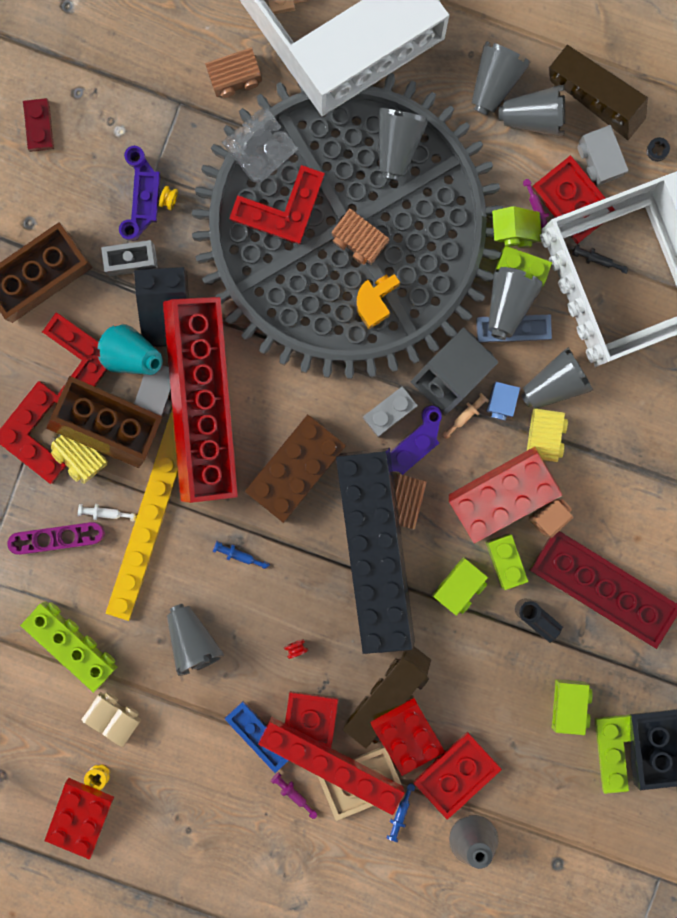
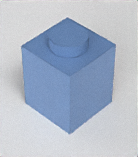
(502, 401)

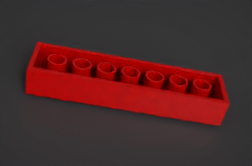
(200, 399)

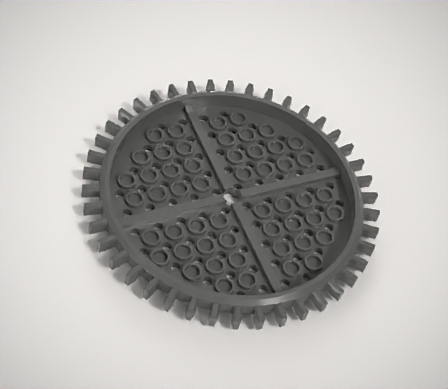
(459, 254)

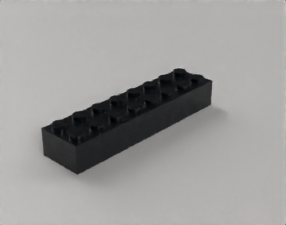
(375, 550)

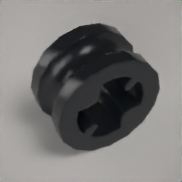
(661, 141)

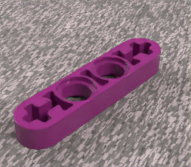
(56, 538)

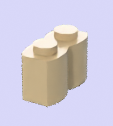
(111, 718)

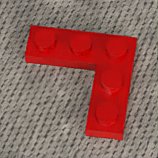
(288, 224)
(80, 345)
(17, 429)

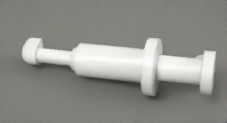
(104, 513)

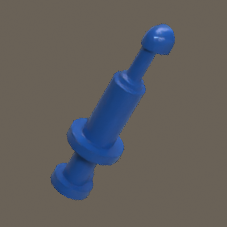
(238, 555)
(400, 815)

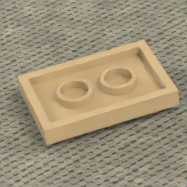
(344, 803)

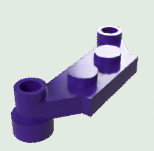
(145, 195)
(418, 442)

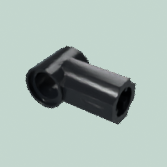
(539, 620)

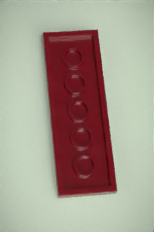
(605, 588)

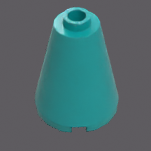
(128, 351)

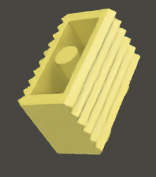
(546, 433)
(80, 459)

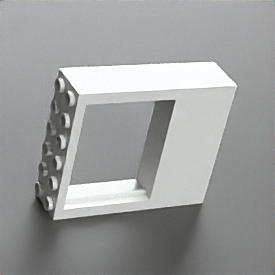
(354, 46)
(660, 202)

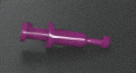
(535, 203)
(295, 796)

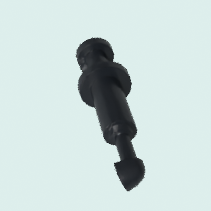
(597, 258)

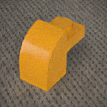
(369, 301)

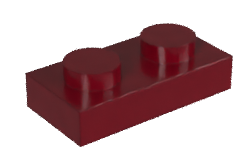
(38, 124)

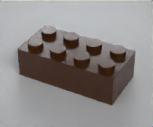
(39, 271)
(104, 422)
(295, 468)

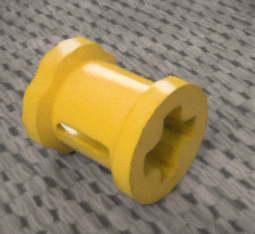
(97, 769)

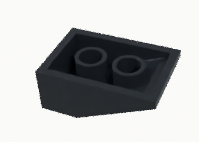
(153, 289)
(654, 749)

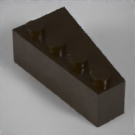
(600, 91)
(387, 694)

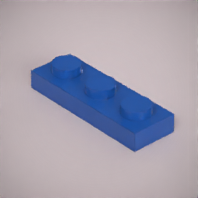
(250, 729)

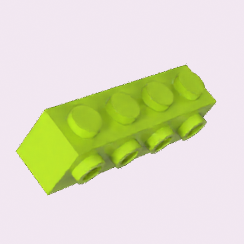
(69, 646)

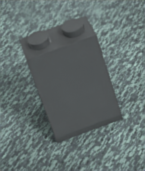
(454, 371)

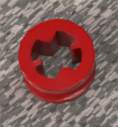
(296, 648)

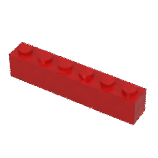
(332, 766)

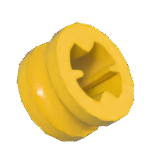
(168, 198)

